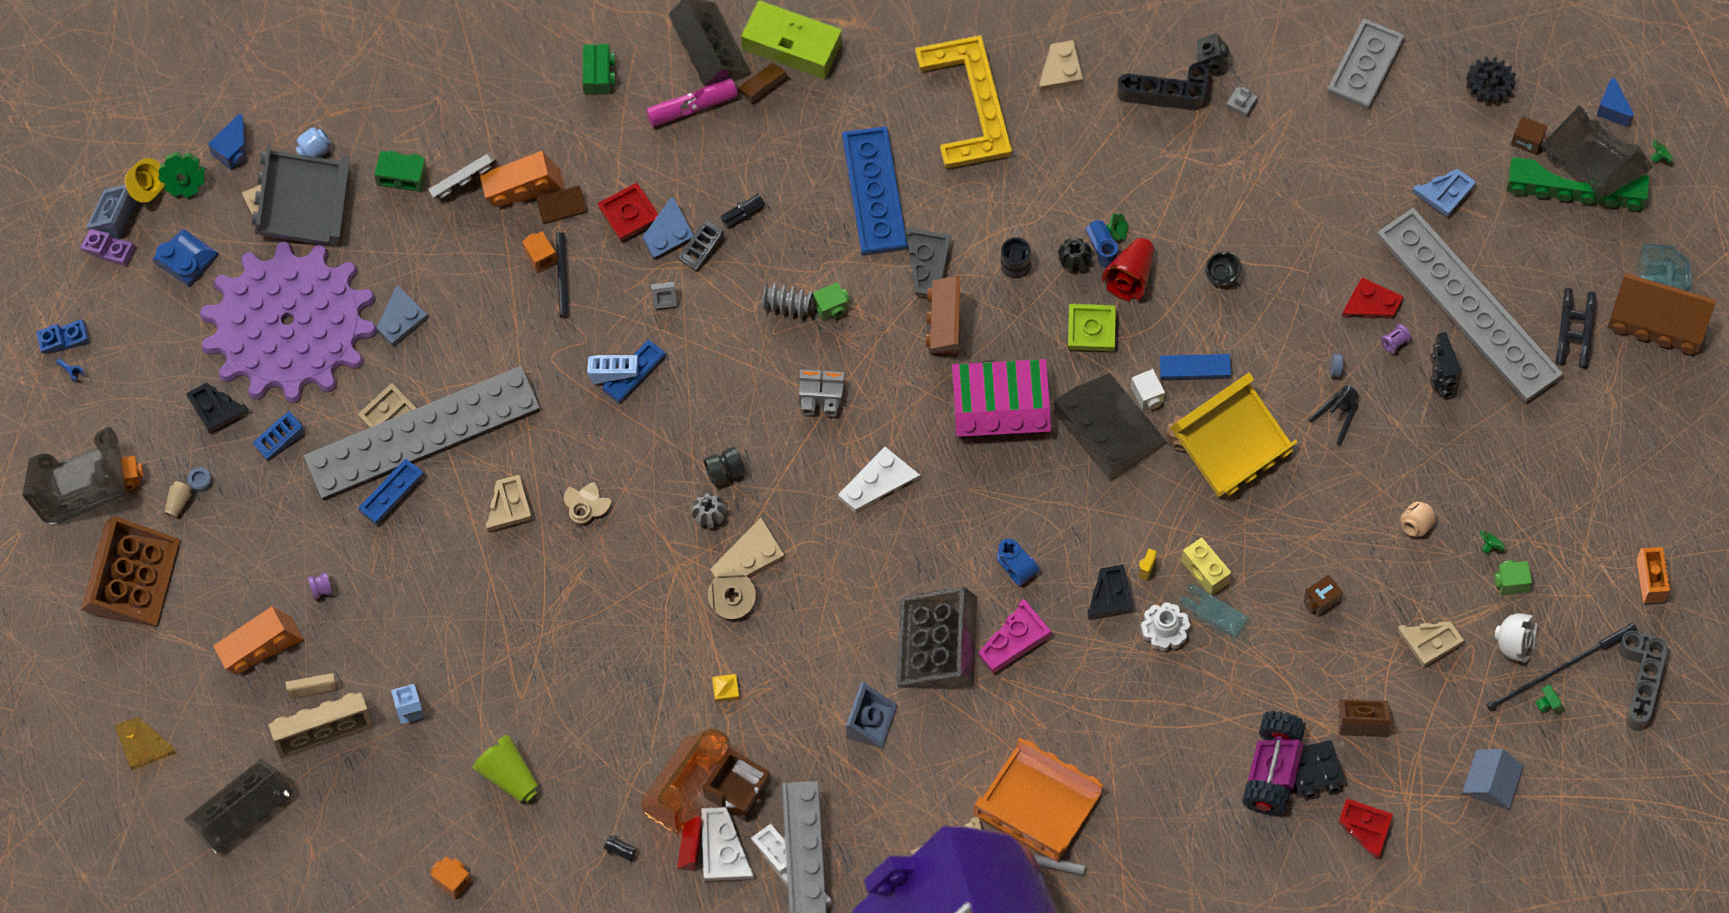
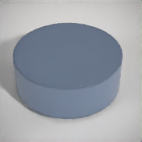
(1336, 365)
(199, 479)

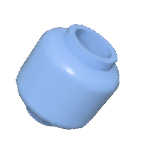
(313, 143)

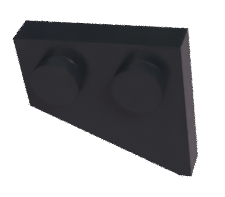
(214, 407)

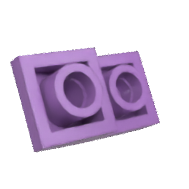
(107, 248)

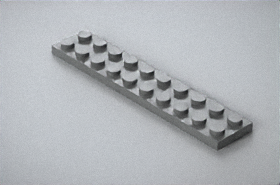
(1469, 305)
(421, 432)

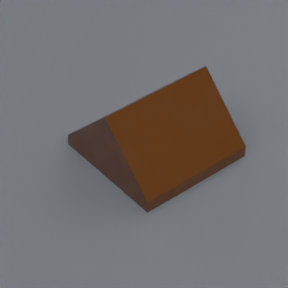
(1364, 718)

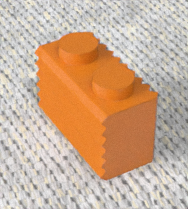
(1653, 575)

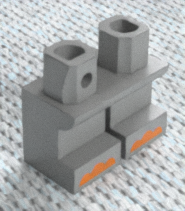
(811, 395)

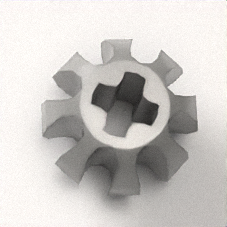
(708, 510)

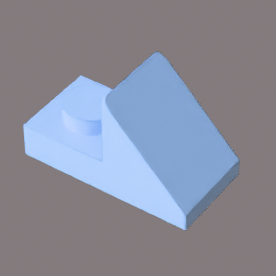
(407, 704)

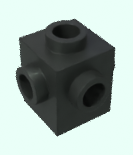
(1213, 52)

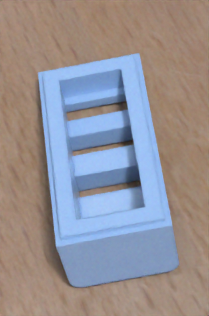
(599, 365)

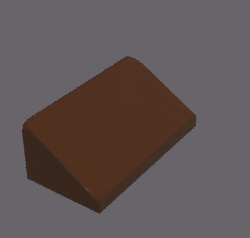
(762, 83)
(561, 204)

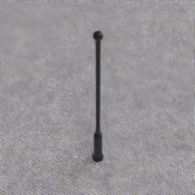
(1604, 643)

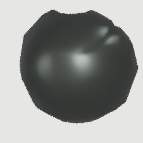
(1223, 268)

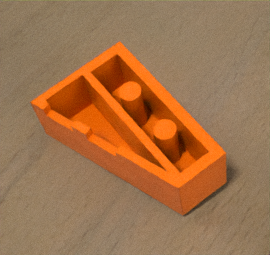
(522, 180)
(258, 640)

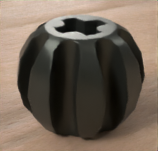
(1074, 254)

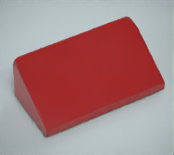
(690, 844)

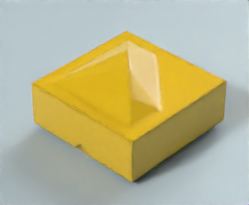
(1147, 564)
(725, 688)

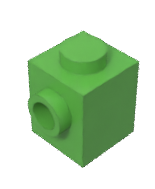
(831, 301)
(1513, 577)

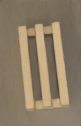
(311, 686)

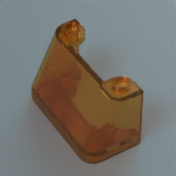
(664, 795)

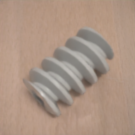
(786, 300)

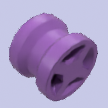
(320, 585)

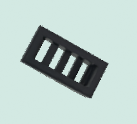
(702, 233)

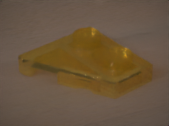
(142, 743)

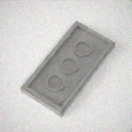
(1365, 64)

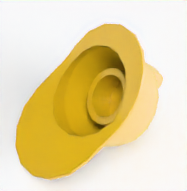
(143, 180)

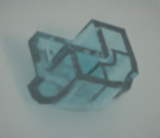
(1665, 266)

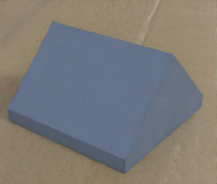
(112, 211)
(870, 717)
(1493, 777)

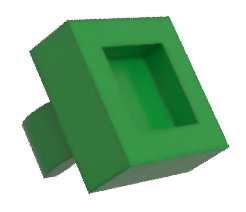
(1550, 701)

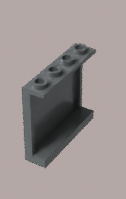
(300, 197)

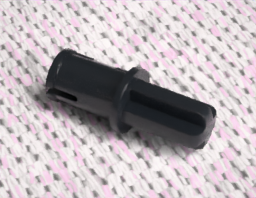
(742, 210)

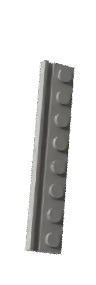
(803, 847)

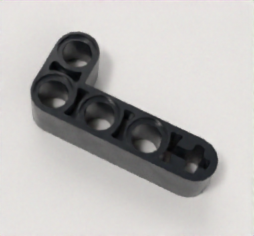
(1161, 87)

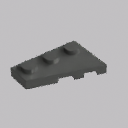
(927, 257)

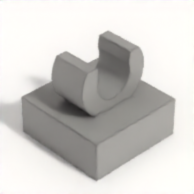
(1241, 101)
(664, 295)

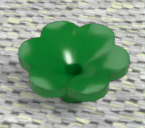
(1661, 152)
(1118, 227)
(1490, 542)

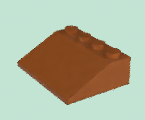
(1661, 314)
(130, 573)

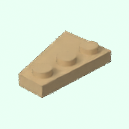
(751, 553)

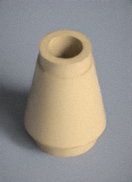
(177, 498)

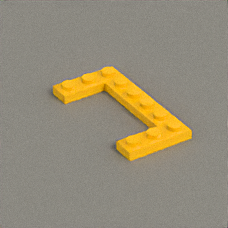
(995, 139)

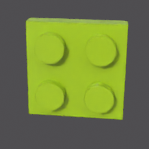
(1091, 327)

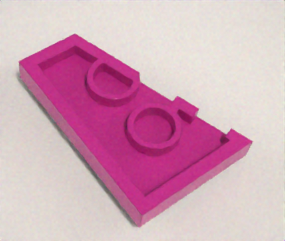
(1016, 637)

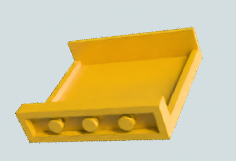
(1232, 437)

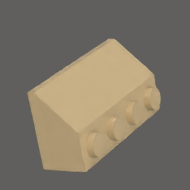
(320, 724)

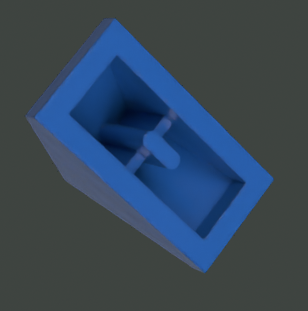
(1615, 106)

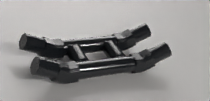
(1566, 334)

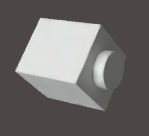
(1147, 390)

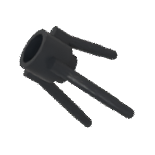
(1344, 400)

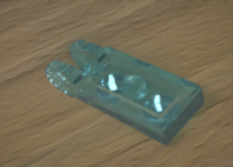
(1214, 612)

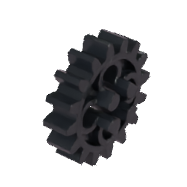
(1478, 83)

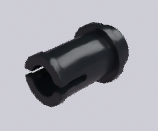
(619, 848)

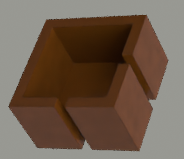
(737, 784)

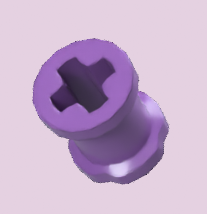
(1396, 338)

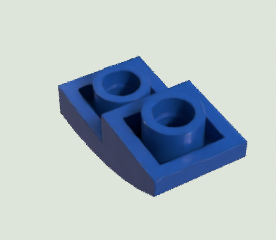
(62, 338)

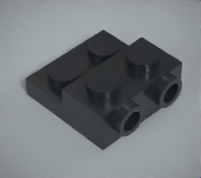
(1445, 369)
(1318, 771)

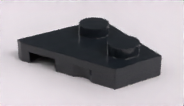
(1111, 593)

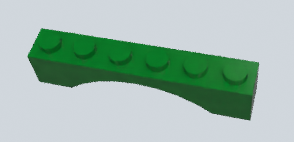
(1530, 178)

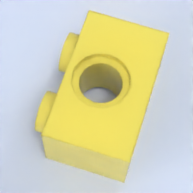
(1206, 566)

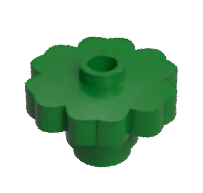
(181, 174)

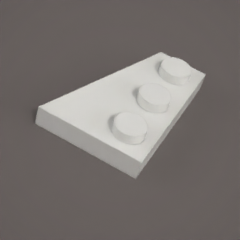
(463, 175)
(878, 478)
(721, 848)

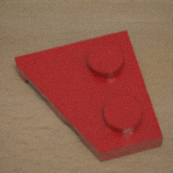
(1372, 301)
(1365, 825)

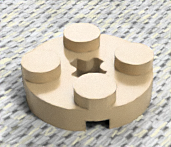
(722, 605)

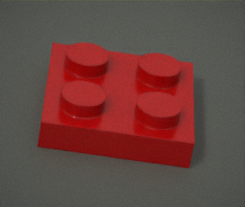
(628, 211)

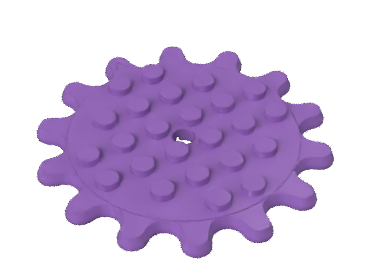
(292, 354)

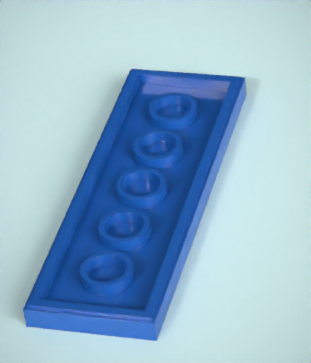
(874, 191)

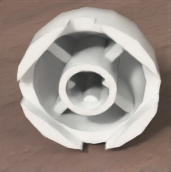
(1516, 636)

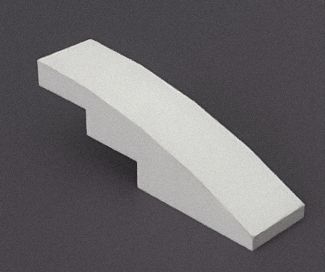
(772, 848)

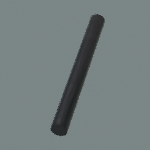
(562, 275)

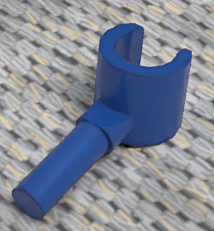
(71, 370)

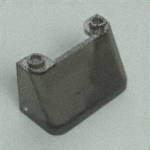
(1595, 154)
(78, 484)

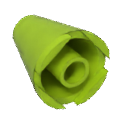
(507, 770)

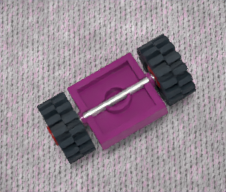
(1274, 763)

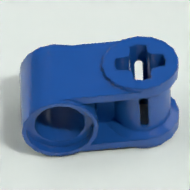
(1019, 564)

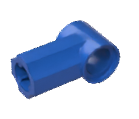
(1102, 242)

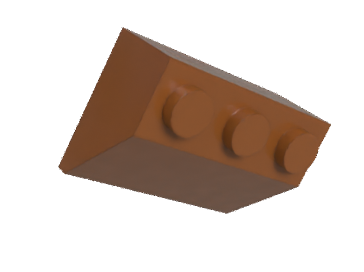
(944, 316)

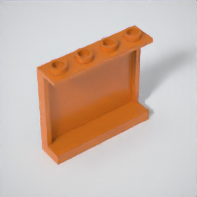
(1039, 800)

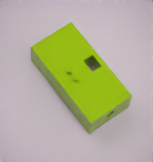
(791, 39)

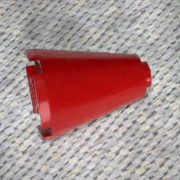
(1130, 271)

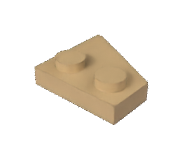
(1061, 67)

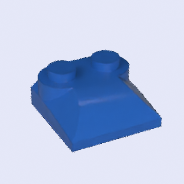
(184, 257)

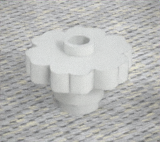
(1165, 626)

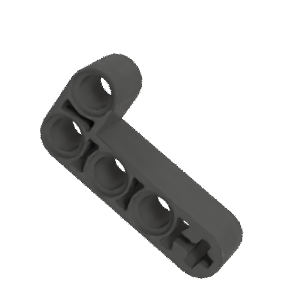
(1643, 682)

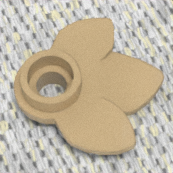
(587, 501)

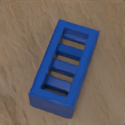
(280, 424)

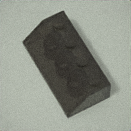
(708, 41)
(239, 806)

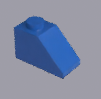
(230, 143)

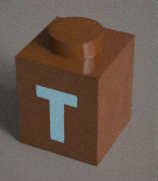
(1529, 135)
(1322, 596)

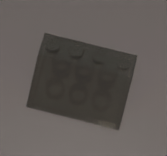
(1108, 425)
(937, 639)

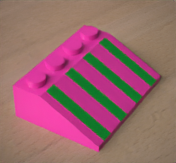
(1001, 397)

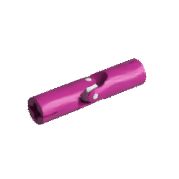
(701, 99)

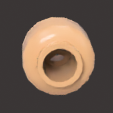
(1417, 519)

